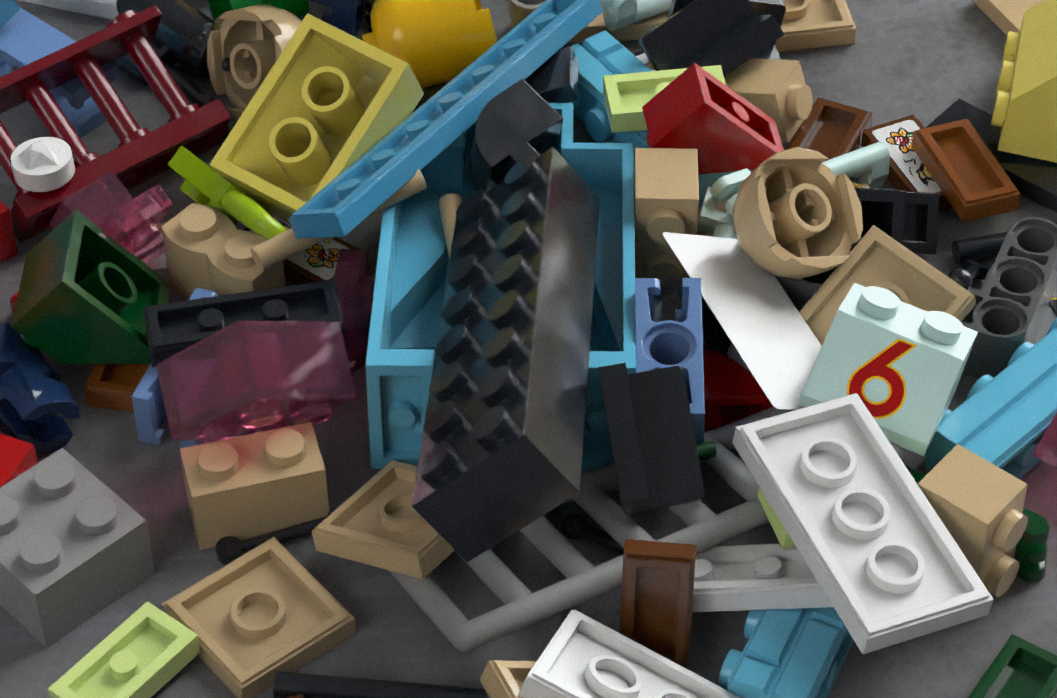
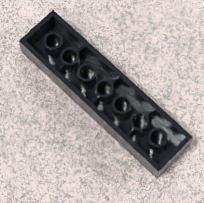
(511, 357)

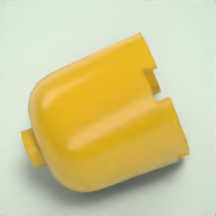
(432, 35)

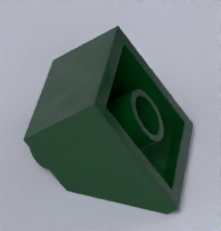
(86, 297)

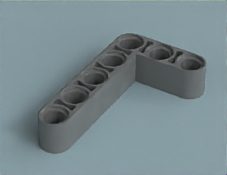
(1006, 308)

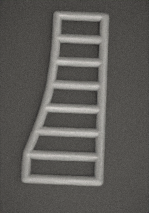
(583, 579)

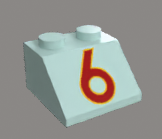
(895, 360)

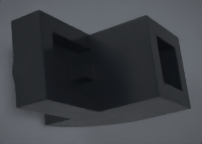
(509, 129)
(903, 215)

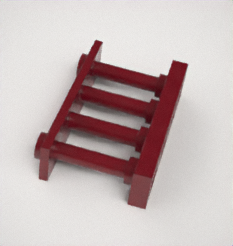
(140, 152)

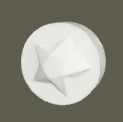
(42, 164)

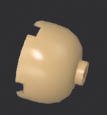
(253, 42)
(797, 215)

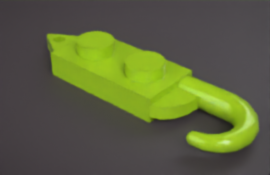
(215, 191)

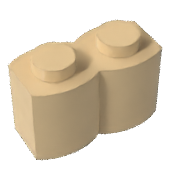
(213, 255)

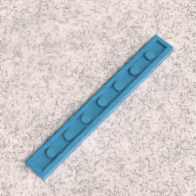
(440, 120)

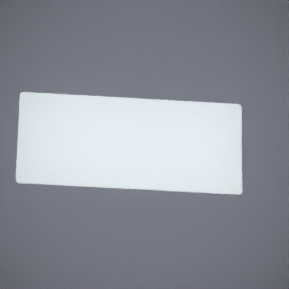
(752, 313)

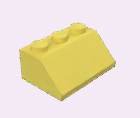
(1028, 86)
(315, 116)

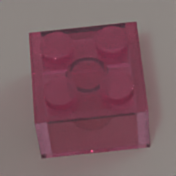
(256, 379)

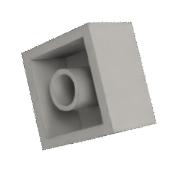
(66, 547)

